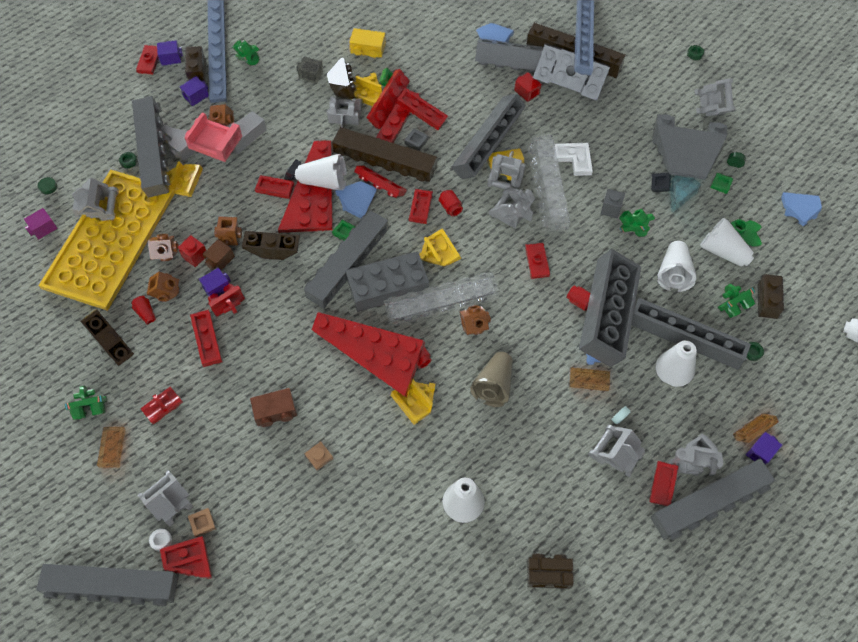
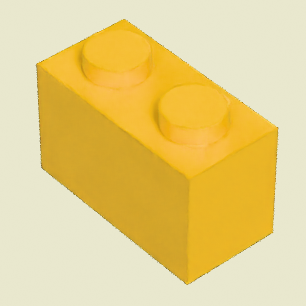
(367, 43)

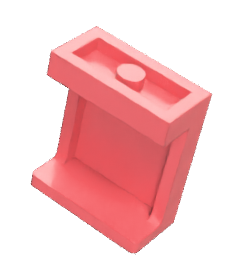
(212, 138)

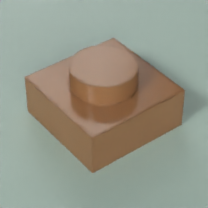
(318, 455)
(202, 522)

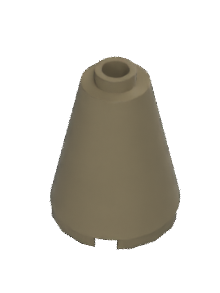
(494, 381)

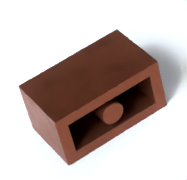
(273, 407)

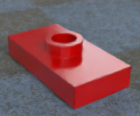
(148, 60)
(274, 187)
(420, 206)
(537, 260)
(663, 483)

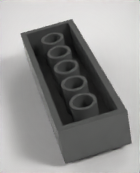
(610, 308)

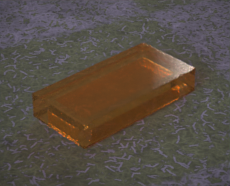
(589, 379)
(755, 428)
(111, 447)

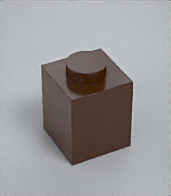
(218, 255)

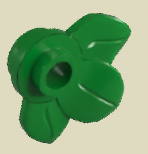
(748, 231)

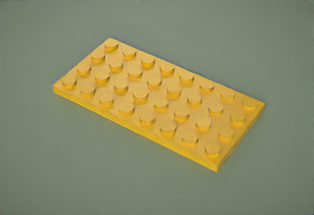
(103, 253)

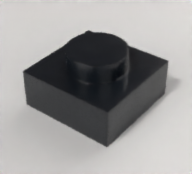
(290, 173)
(661, 182)

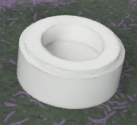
(159, 539)

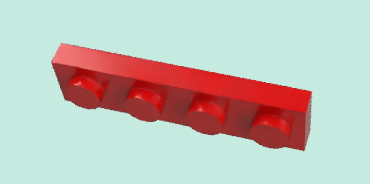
(387, 99)
(394, 123)

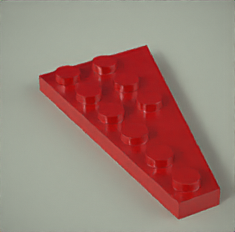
(310, 205)
(380, 351)

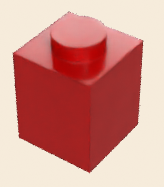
(527, 87)
(192, 251)

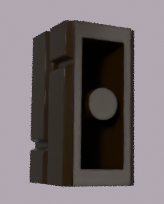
(195, 63)
(770, 296)
(550, 572)

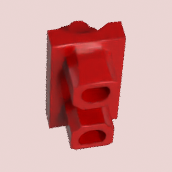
(227, 301)
(161, 405)

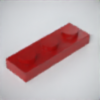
(421, 109)
(380, 181)
(206, 338)

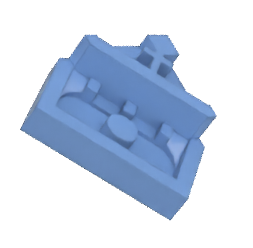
(495, 32)
(356, 198)
(801, 206)

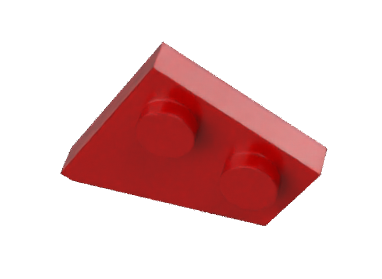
(187, 558)

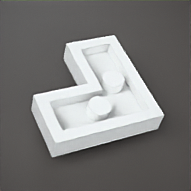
(577, 154)

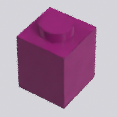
(39, 224)

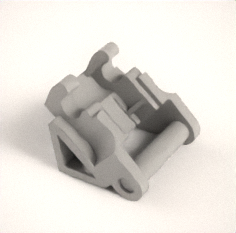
(713, 99)
(344, 116)
(506, 166)
(87, 200)
(513, 213)
(623, 454)
(698, 455)
(166, 498)

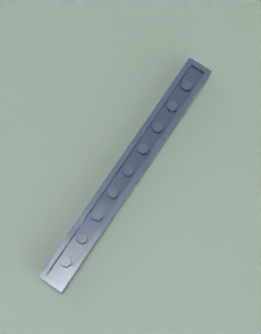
(584, 37)
(217, 51)

